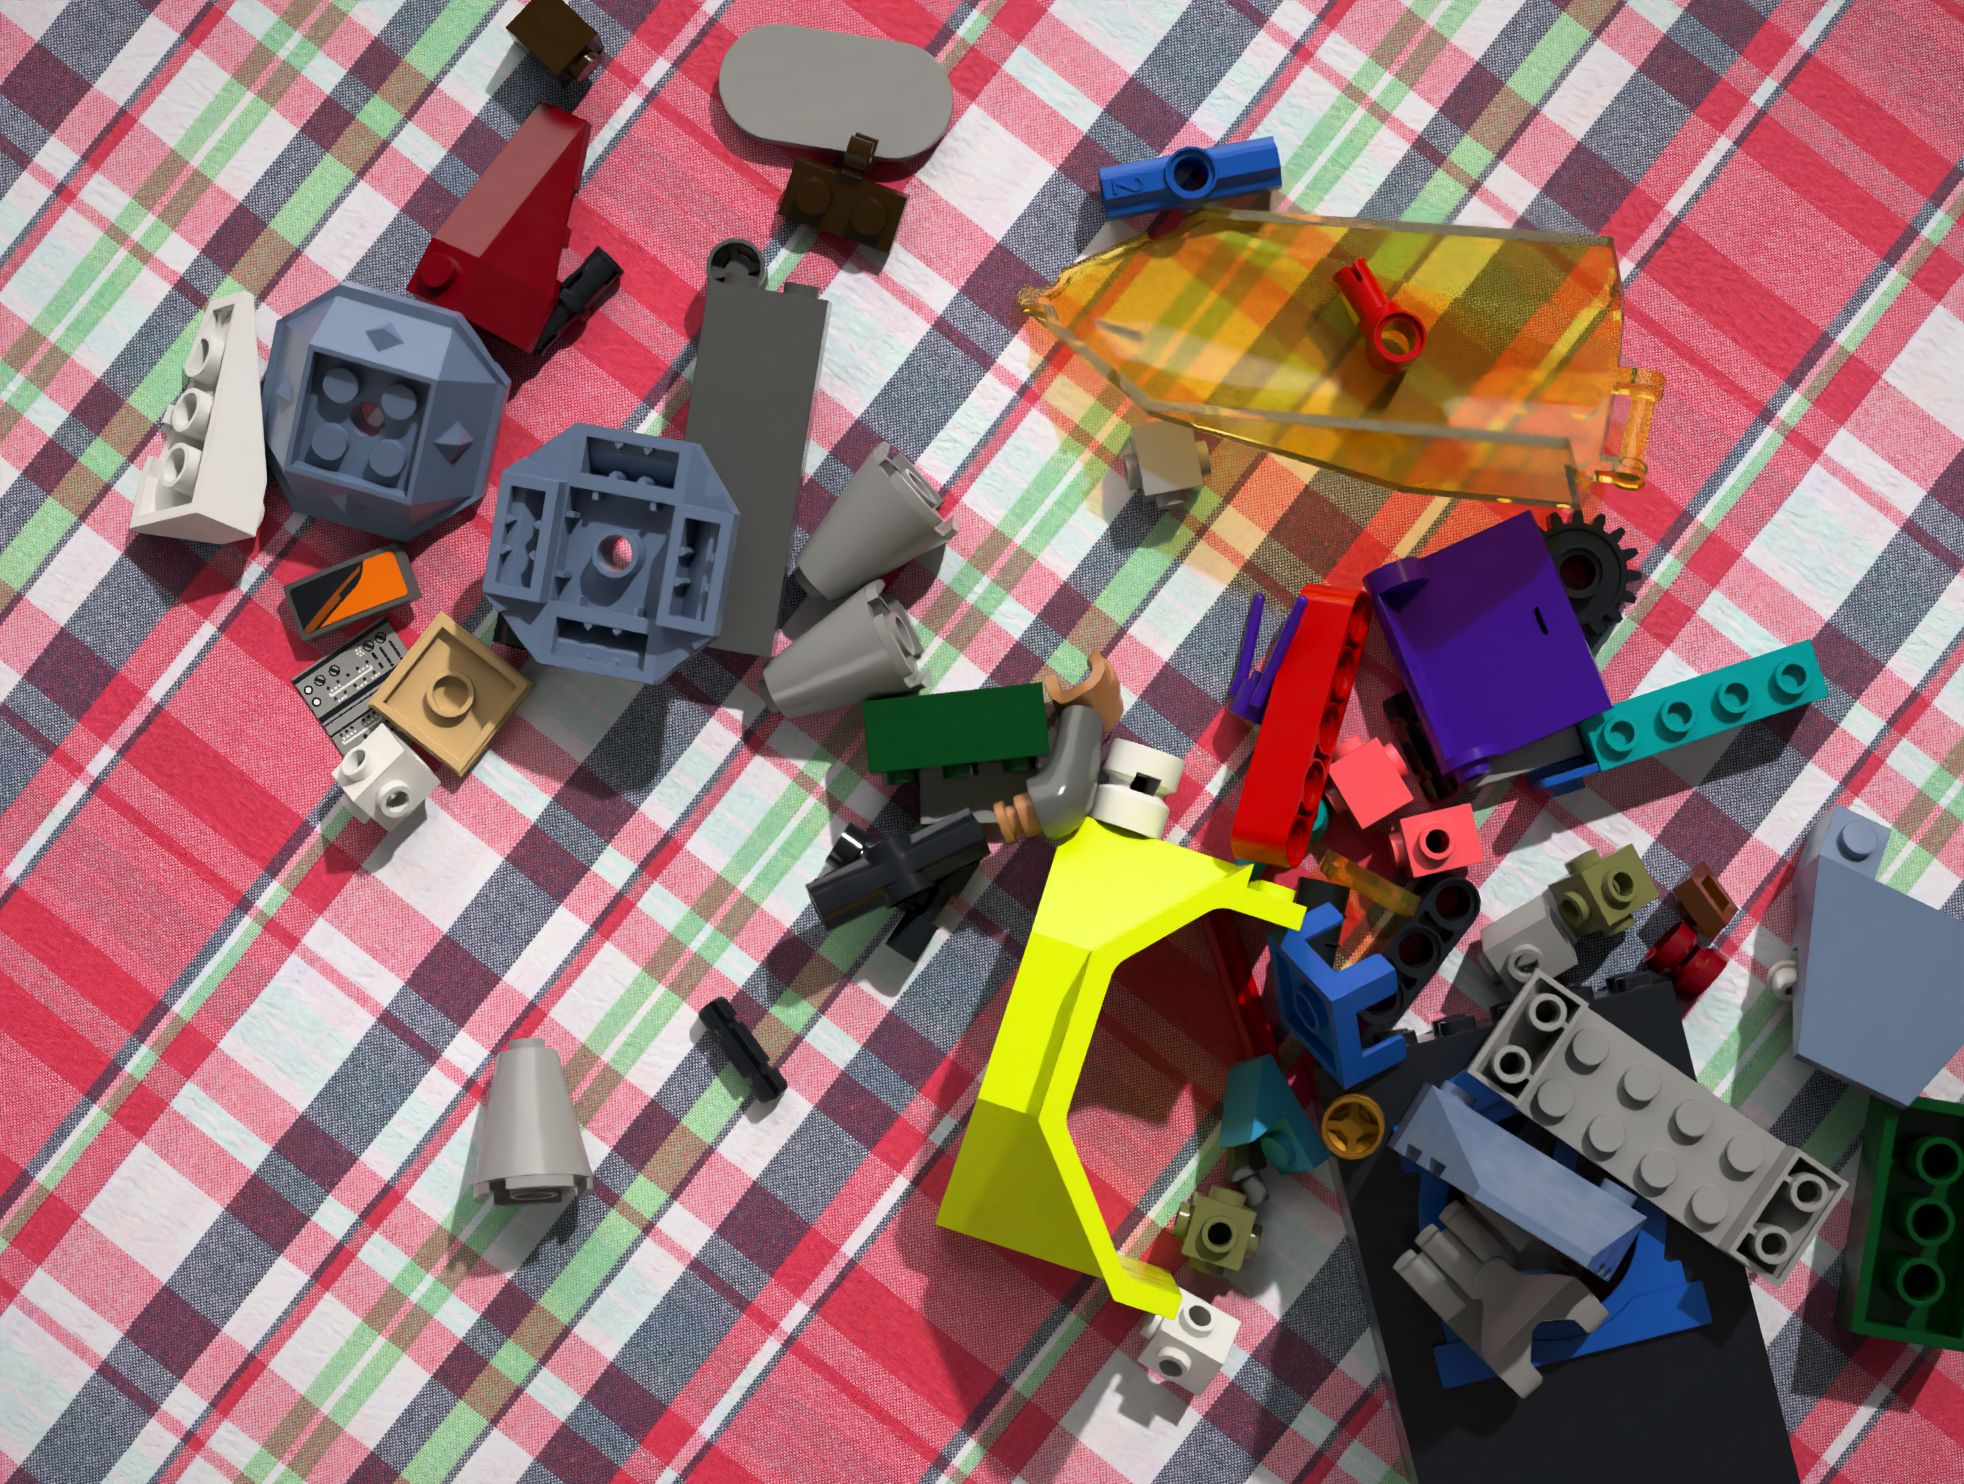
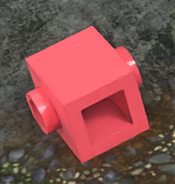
(1366, 781)
(1456, 836)

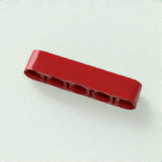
(1301, 728)

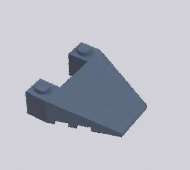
(1874, 967)
(1517, 1180)

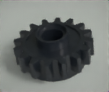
(1603, 565)

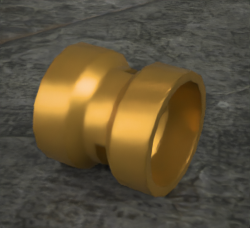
(1351, 1135)

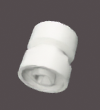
(1131, 809)

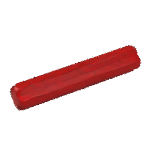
(1238, 984)

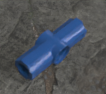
(1228, 171)

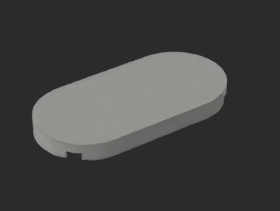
(826, 85)

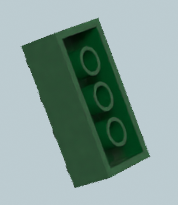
(1907, 1227)

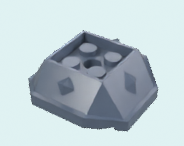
(427, 377)
(556, 540)

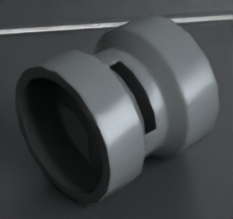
(739, 257)

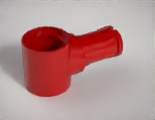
(1380, 315)

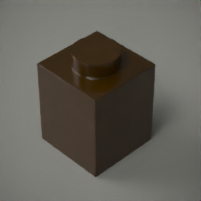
(557, 40)

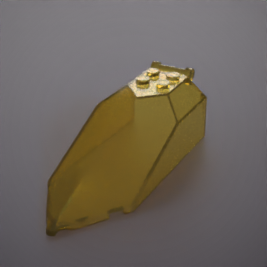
(1256, 344)

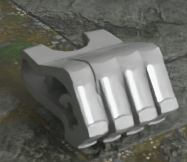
(1495, 1288)

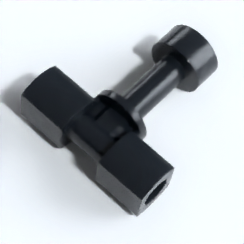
(921, 912)

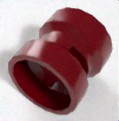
(1685, 961)

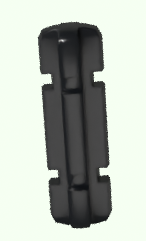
(1417, 749)
(743, 1050)

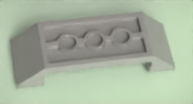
(1656, 1129)

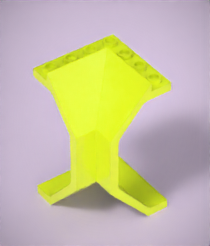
(1017, 1163)

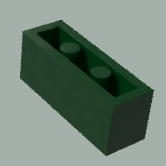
(956, 732)

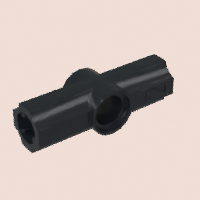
(898, 869)

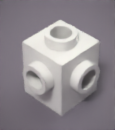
(384, 779)
(1191, 1345)

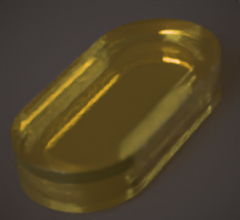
(1369, 883)

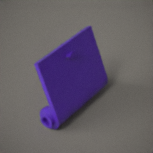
(1475, 648)

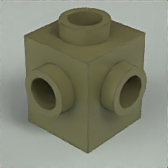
(1603, 891)
(1207, 1209)

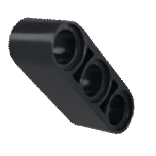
(1438, 938)

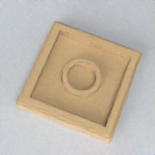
(451, 694)

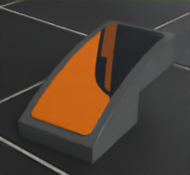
(352, 592)

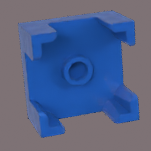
(1323, 1003)

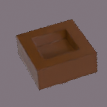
(1704, 900)

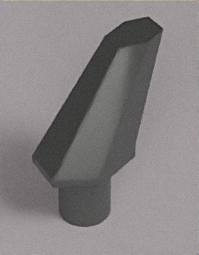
(1244, 1167)

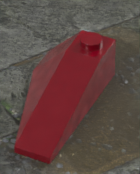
(507, 235)

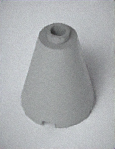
(873, 527)
(847, 658)
(530, 1131)

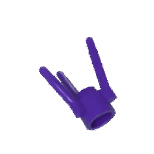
(1253, 693)

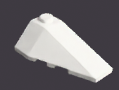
(214, 457)

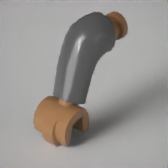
(1066, 788)

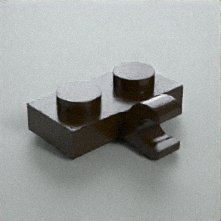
(844, 199)

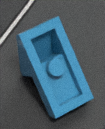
(1265, 1107)

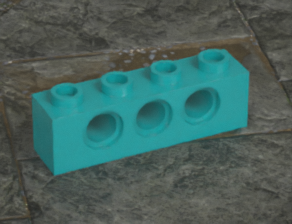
(1703, 706)

